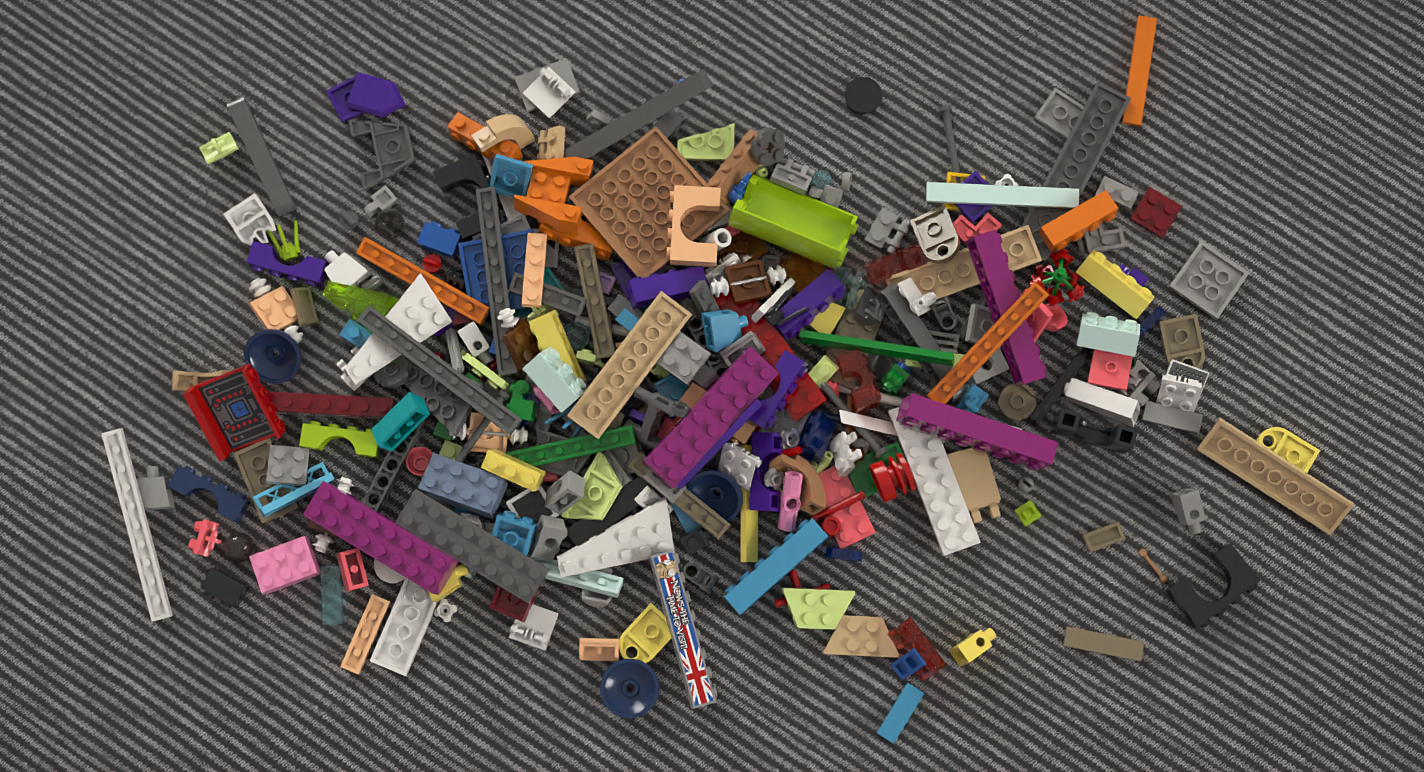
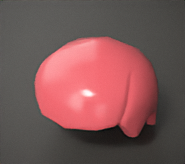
(1059, 319)

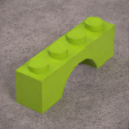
(317, 437)

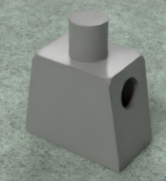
(154, 491)
(1187, 502)

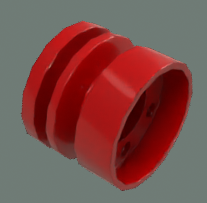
(892, 477)

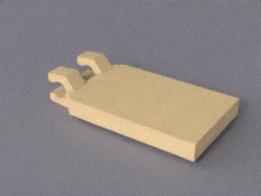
(976, 482)

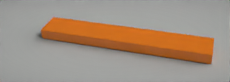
(1139, 70)

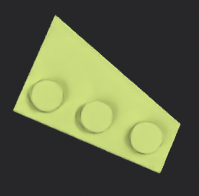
(708, 146)

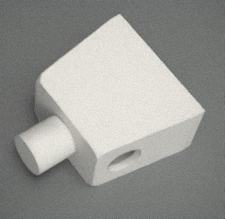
(345, 269)
(470, 335)

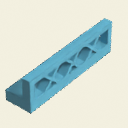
(293, 496)

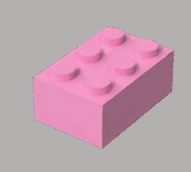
(285, 565)

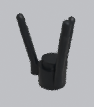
(774, 315)

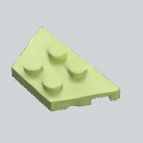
(481, 370)
(599, 491)
(817, 606)

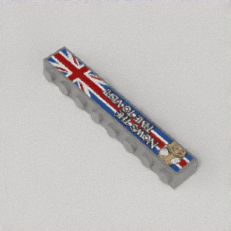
(682, 629)

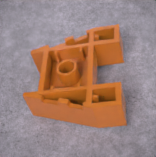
(550, 190)

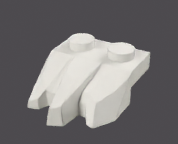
(250, 220)

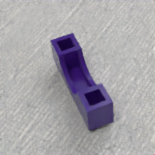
(309, 270)
(790, 370)
(765, 446)

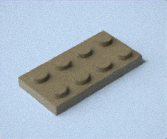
(850, 327)
(254, 466)

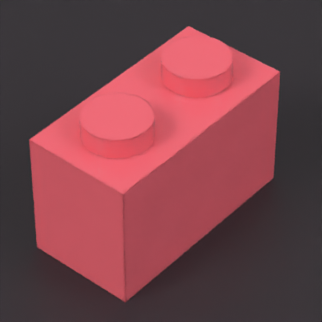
(352, 569)

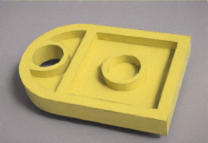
(1290, 447)
(647, 634)

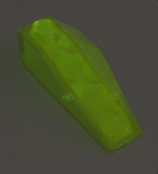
(358, 299)

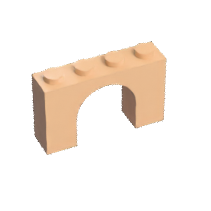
(686, 200)

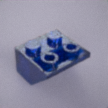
(817, 437)

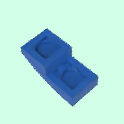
(908, 664)

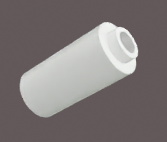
(721, 237)

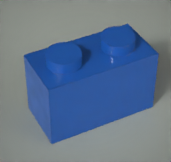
(440, 239)

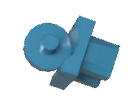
(972, 399)

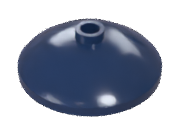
(270, 366)
(726, 503)
(615, 683)

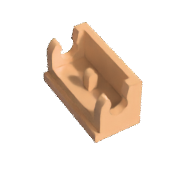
(599, 649)

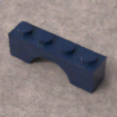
(229, 504)

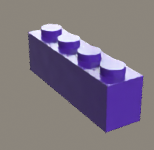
(673, 283)
(817, 297)

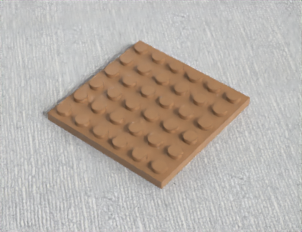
(632, 202)

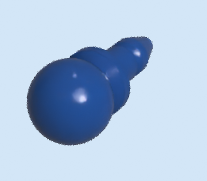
(739, 190)

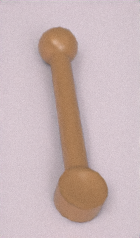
(1143, 553)

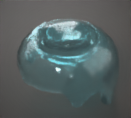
(577, 335)

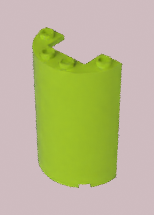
(794, 221)

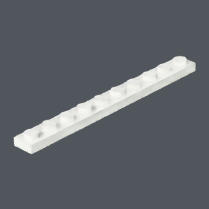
(137, 524)

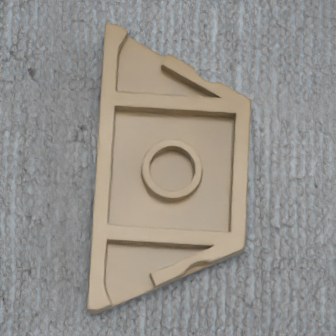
(861, 638)

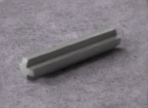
(454, 350)

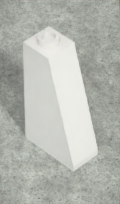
(1103, 401)

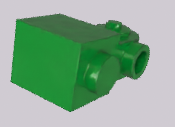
(894, 380)
(519, 405)

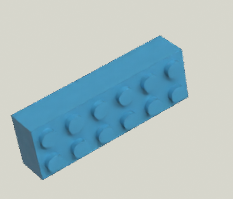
(775, 567)

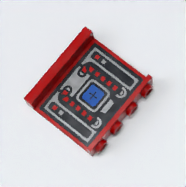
(234, 411)

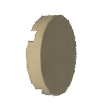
(1016, 402)

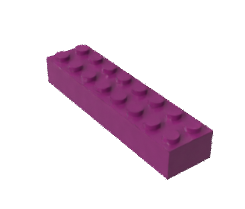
(1000, 295)
(710, 418)
(976, 432)
(380, 538)

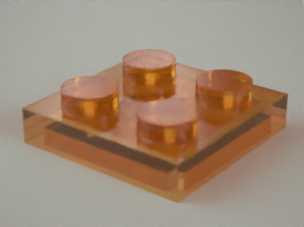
(802, 270)

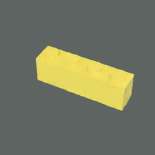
(1115, 284)
(551, 333)

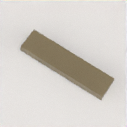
(1103, 643)

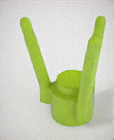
(288, 251)

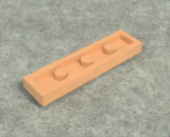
(534, 270)
(365, 634)

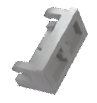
(734, 350)
(670, 494)

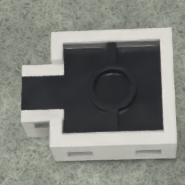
(530, 505)

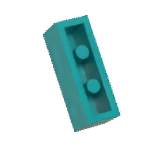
(400, 421)

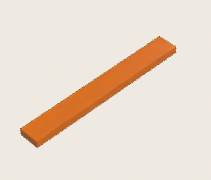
(408, 272)
(988, 344)

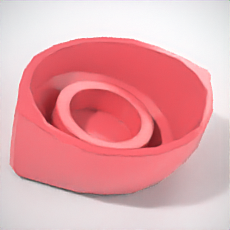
(418, 460)

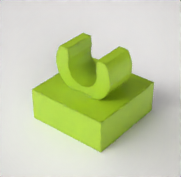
(1027, 513)

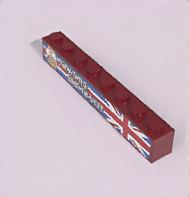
(331, 405)

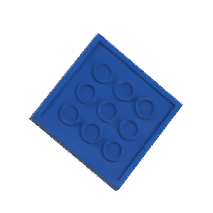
(474, 266)

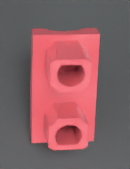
(206, 538)

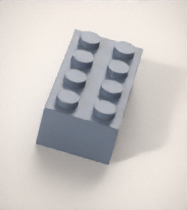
(463, 486)

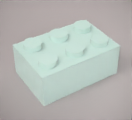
(1108, 334)
(555, 378)

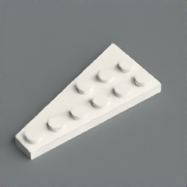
(415, 313)
(622, 543)

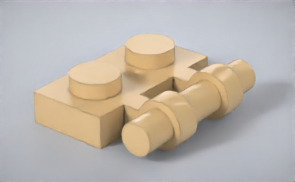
(551, 143)

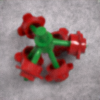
(1060, 277)

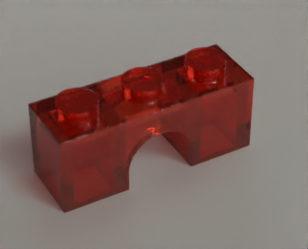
(901, 260)
(854, 365)
(910, 636)

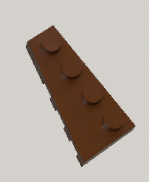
(745, 246)

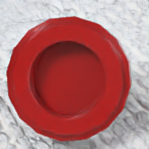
(432, 263)
(831, 526)

